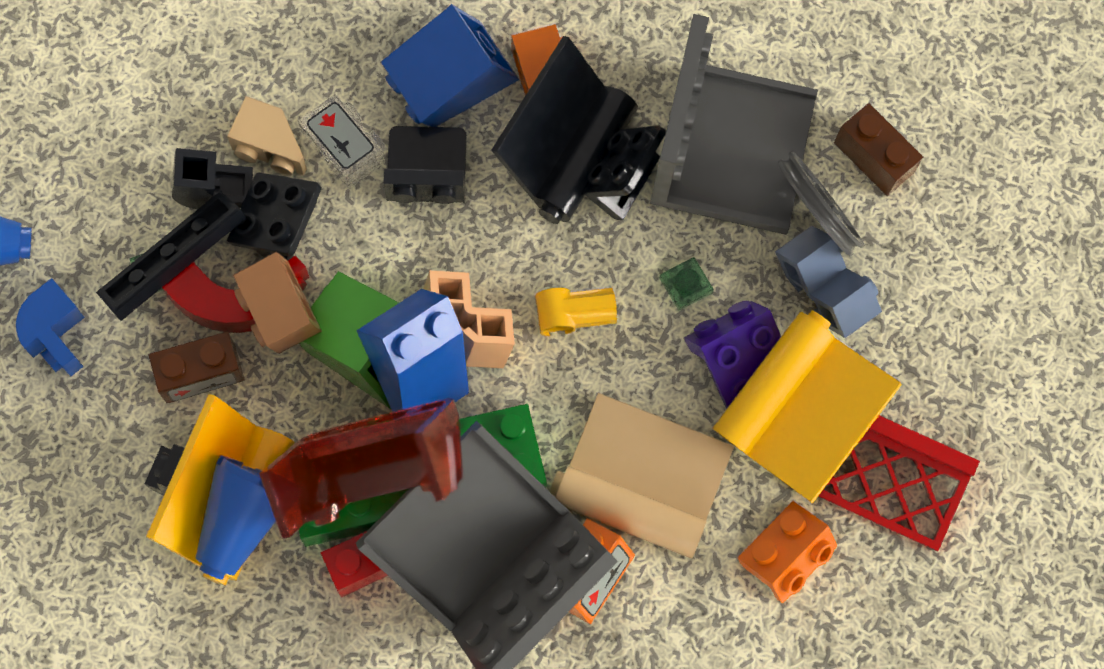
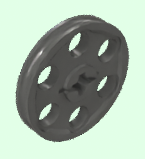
(820, 203)

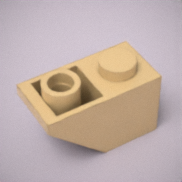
(264, 131)

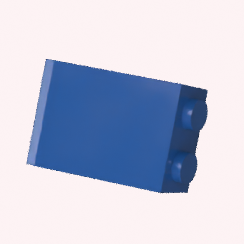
(447, 68)

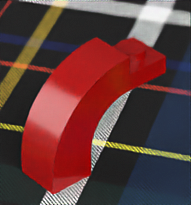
(215, 305)

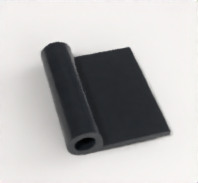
(562, 132)

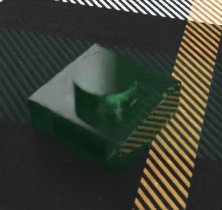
(686, 283)

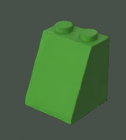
(341, 311)

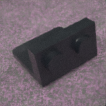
(426, 165)
(624, 169)

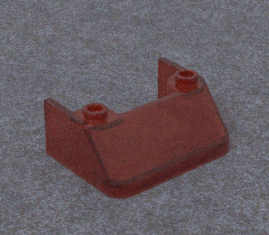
(365, 461)

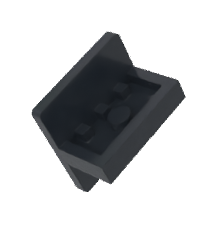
(275, 214)

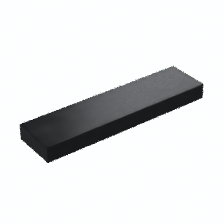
(171, 255)

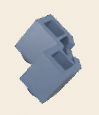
(841, 296)

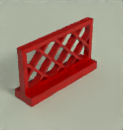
(923, 452)

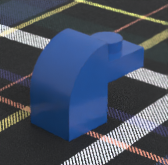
(44, 319)

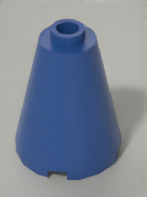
(234, 518)

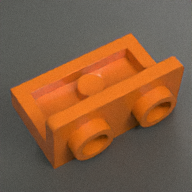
(789, 551)

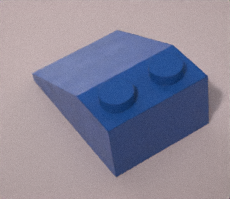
(417, 351)

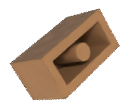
(276, 304)

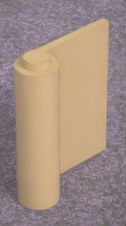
(643, 475)

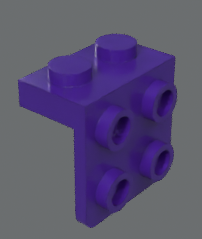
(734, 345)

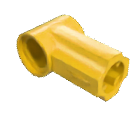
(567, 310)

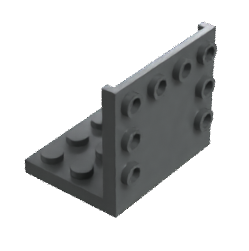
(728, 141)
(492, 557)

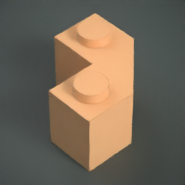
(486, 331)

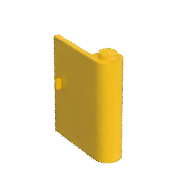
(806, 406)
(183, 507)

